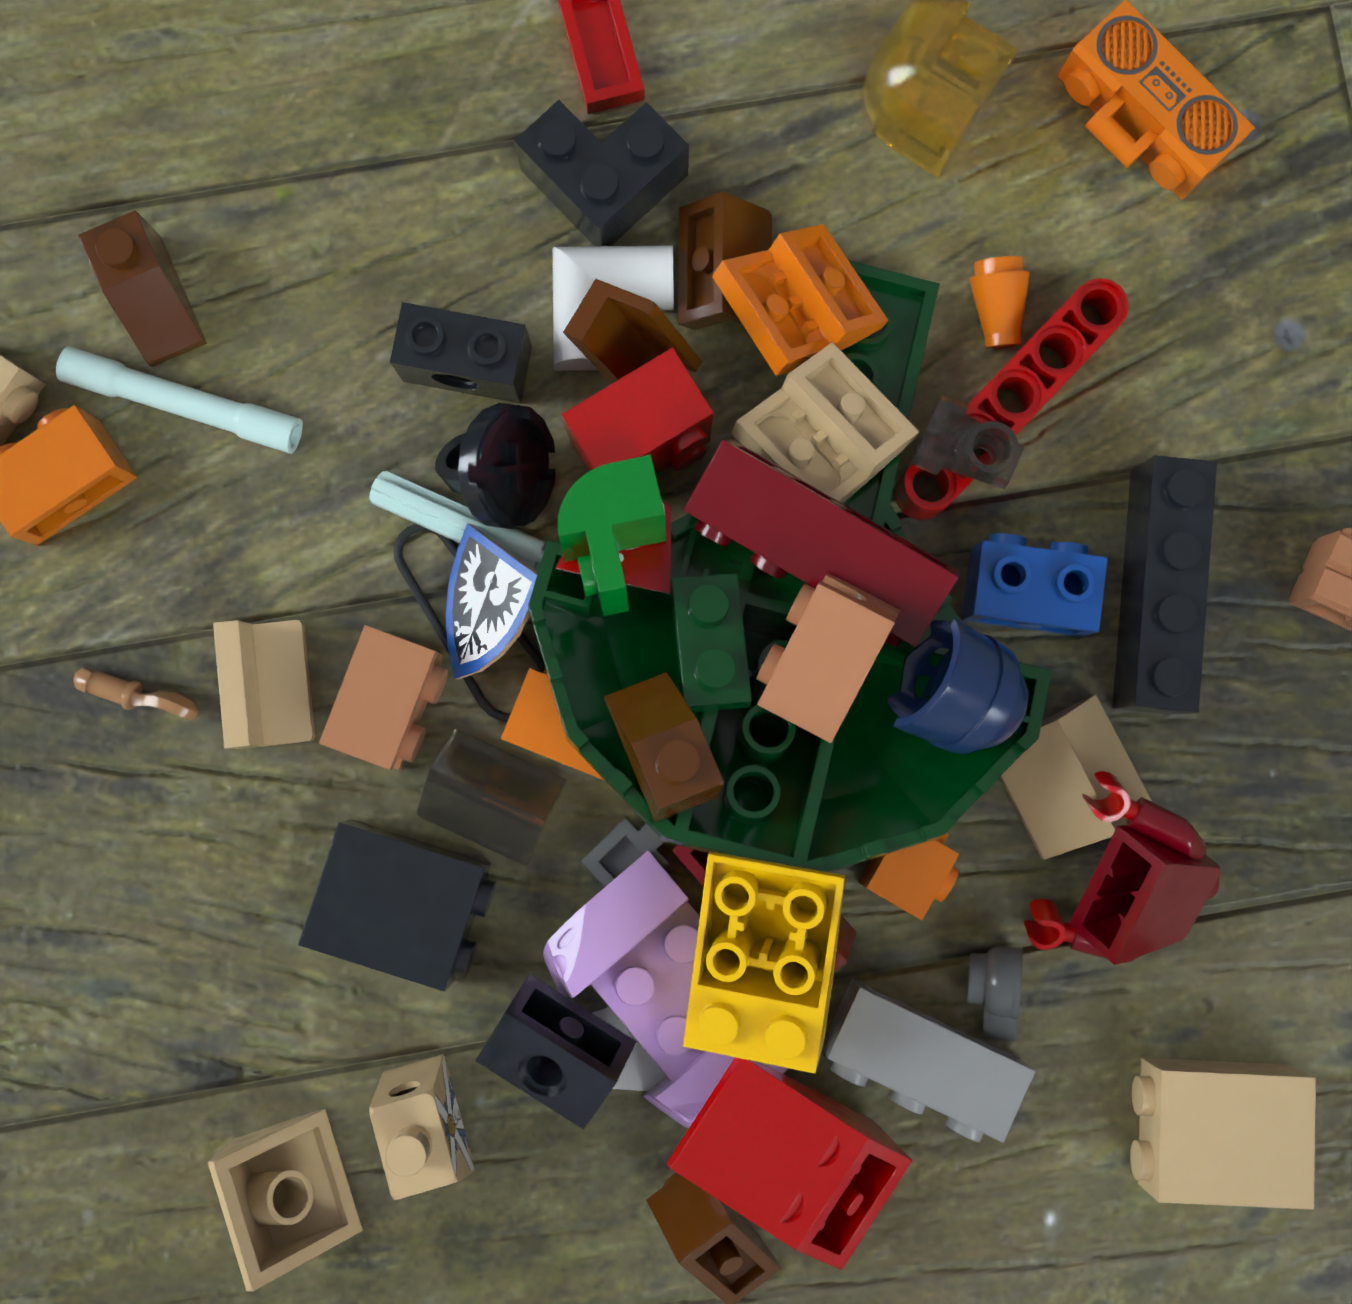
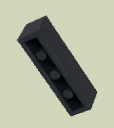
(1165, 586)

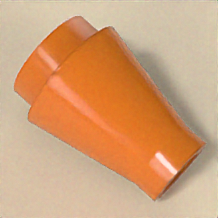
(1000, 299)

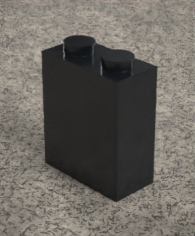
(398, 905)

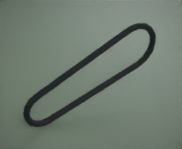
(436, 624)

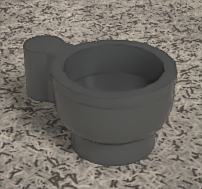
(996, 985)

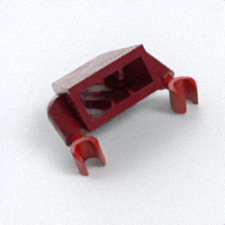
(1142, 889)

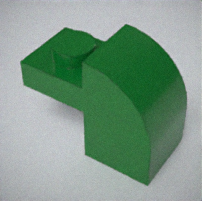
(608, 513)

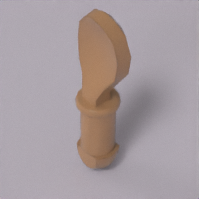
(130, 693)

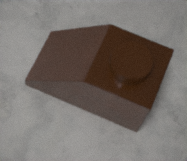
(142, 287)
(664, 746)
(711, 1240)

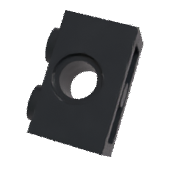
(461, 352)
(556, 1051)

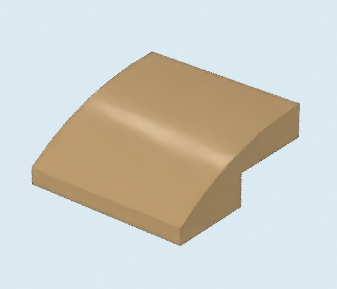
(827, 425)

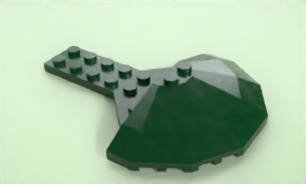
(783, 787)

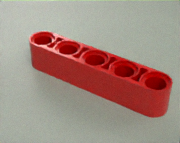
(1030, 379)

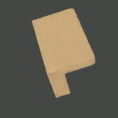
(263, 683)

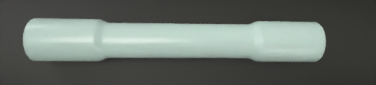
(116, 380)

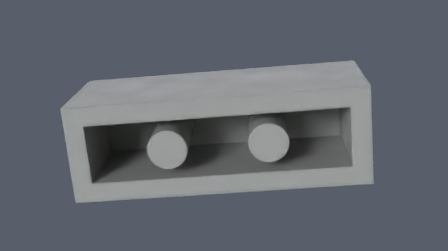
(926, 1063)

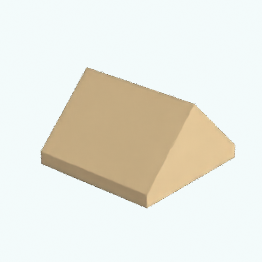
(1061, 767)
(284, 1196)

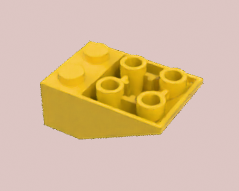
(764, 961)

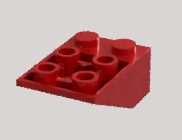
(791, 1161)

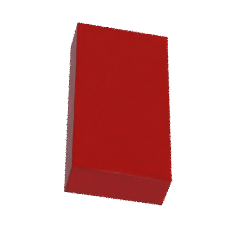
(602, 53)

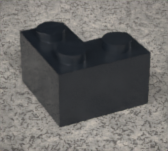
(606, 183)

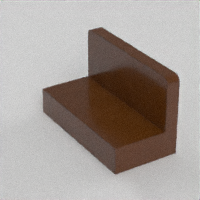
(708, 233)
(624, 332)

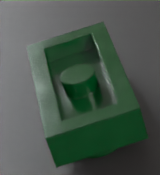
(711, 642)

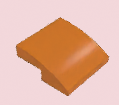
(799, 297)

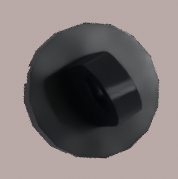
(501, 465)

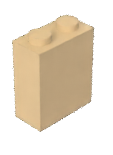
(1225, 1133)

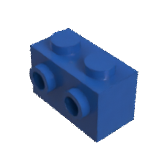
(1034, 587)

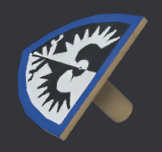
(485, 602)

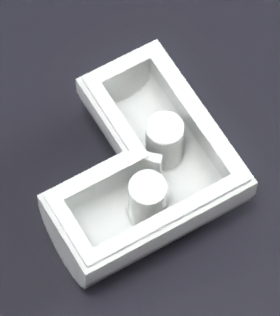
(632, 268)

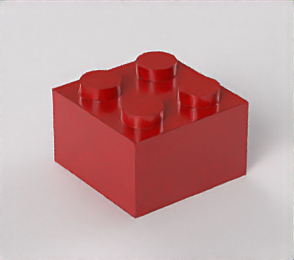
(643, 414)

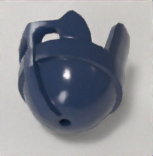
(971, 695)

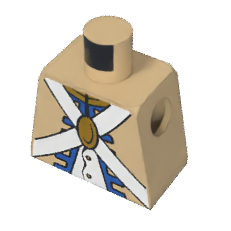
(420, 1131)

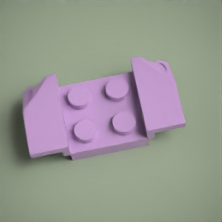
(639, 956)

